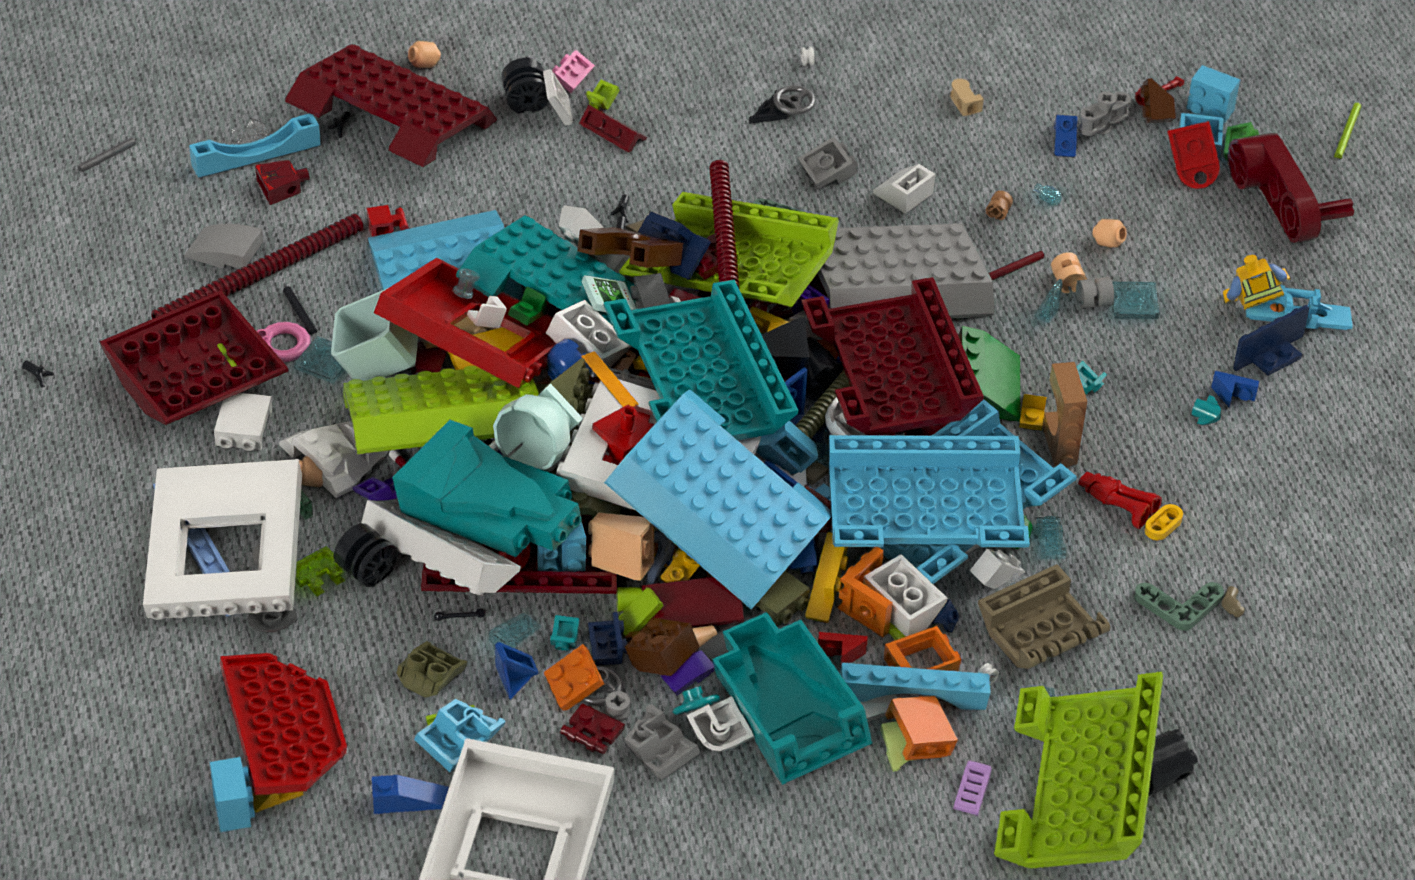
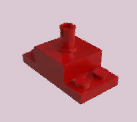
(622, 431)

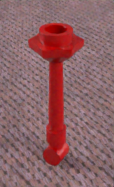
(1170, 85)

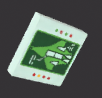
(603, 290)

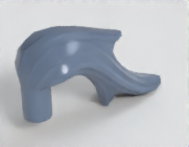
(662, 557)

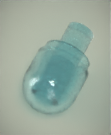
(1049, 194)

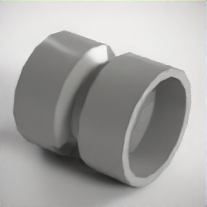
(1099, 292)

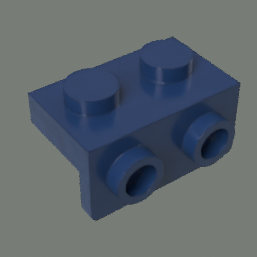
(606, 641)

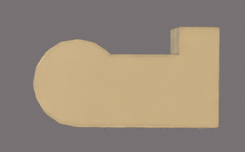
(965, 98)

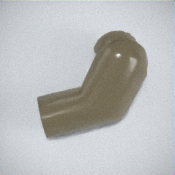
(1230, 602)

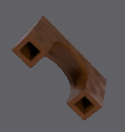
(642, 248)

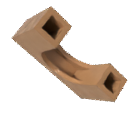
(1065, 426)

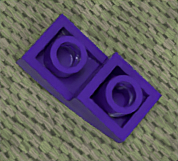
(694, 669)

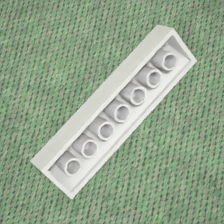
(440, 549)

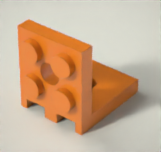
(860, 600)

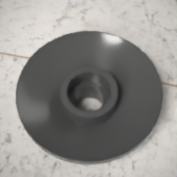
(271, 621)

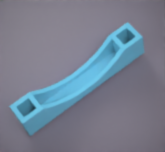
(214, 157)
(961, 689)

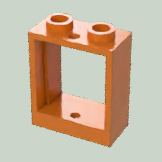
(897, 650)

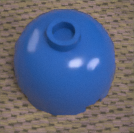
(562, 357)

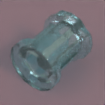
(466, 283)

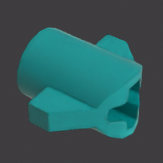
(1206, 411)

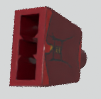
(280, 180)

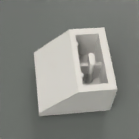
(907, 188)

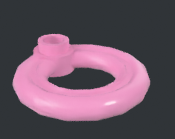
(296, 330)

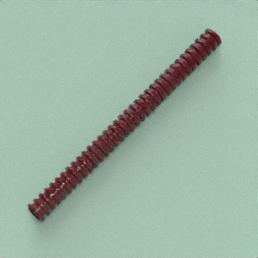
(723, 221)
(271, 263)

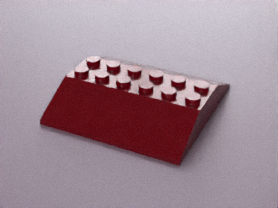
(175, 361)

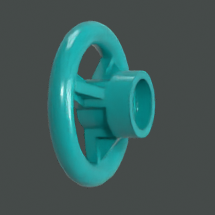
(694, 700)

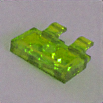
(316, 565)

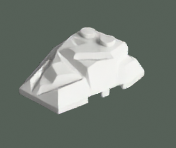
(334, 454)

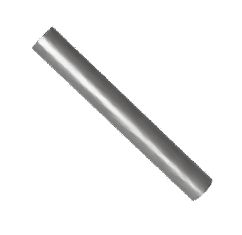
(106, 154)

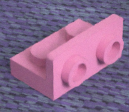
(572, 70)

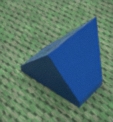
(513, 668)

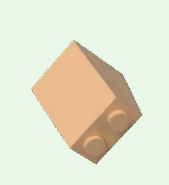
(622, 544)

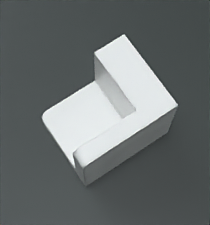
(489, 314)

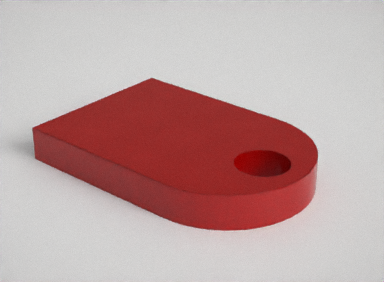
(1193, 153)

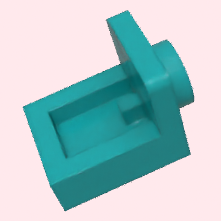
(1089, 379)
(565, 632)

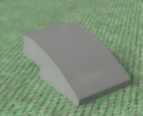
(226, 245)

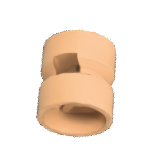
(1068, 268)

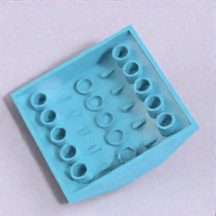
(451, 241)

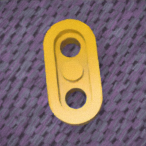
(1162, 523)

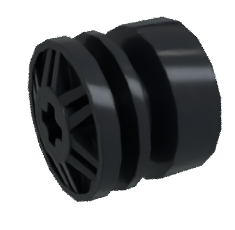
(524, 85)
(365, 555)

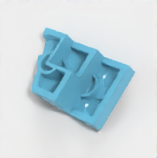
(451, 727)

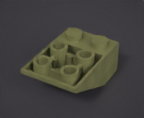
(574, 387)

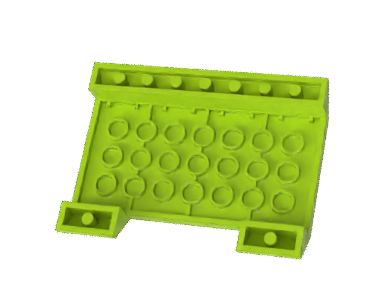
(774, 247)
(413, 408)
(1089, 775)

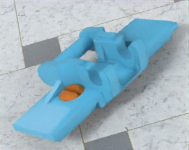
(1335, 316)

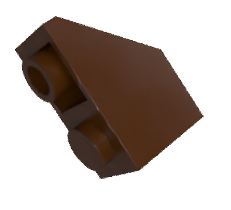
(1159, 104)

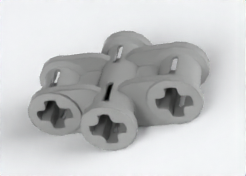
(1110, 110)

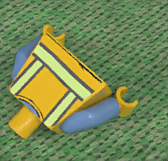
(1256, 282)

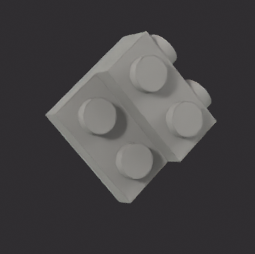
(828, 163)

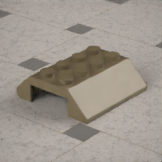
(1038, 618)

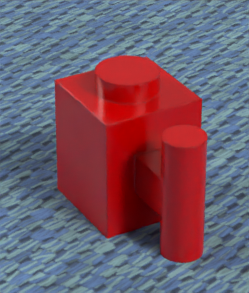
(382, 222)

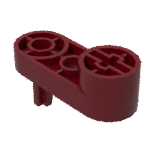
(1267, 164)

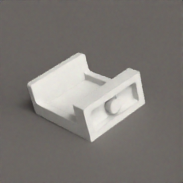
(242, 421)

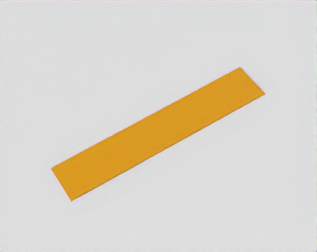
(609, 379)

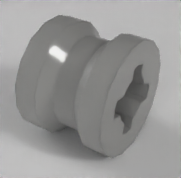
(612, 704)

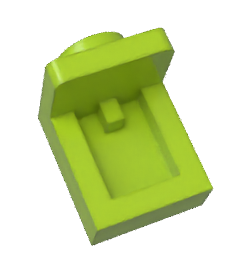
(603, 95)

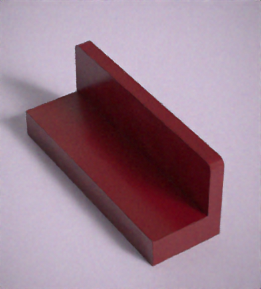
(610, 128)

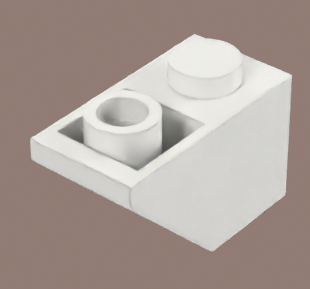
(996, 568)

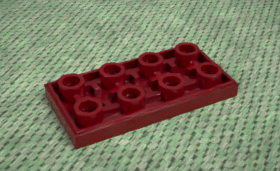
(697, 602)

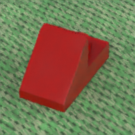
(847, 645)

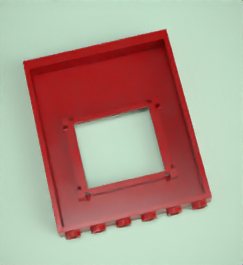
(430, 309)

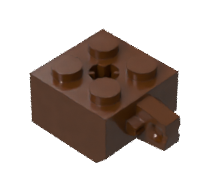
(661, 646)

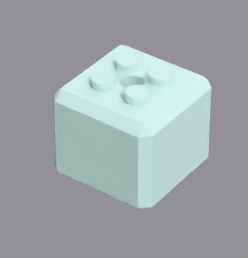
(370, 344)

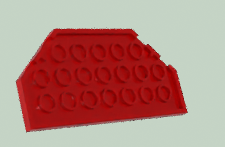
(282, 722)

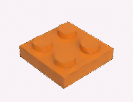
(573, 678)

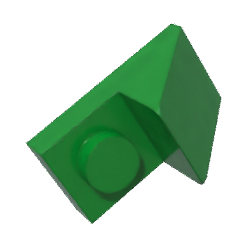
(530, 308)

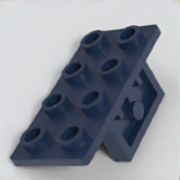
(693, 245)
(1270, 344)

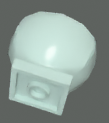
(538, 424)

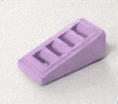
(978, 774)

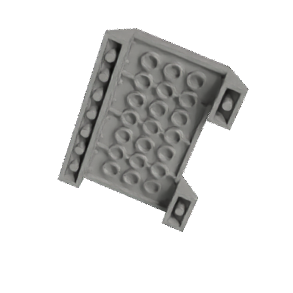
(886, 259)

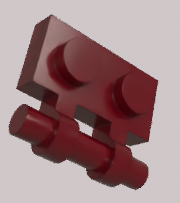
(594, 723)

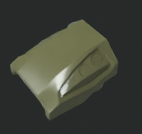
(429, 669)

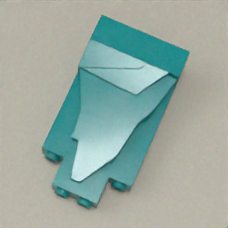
(485, 495)
(790, 696)

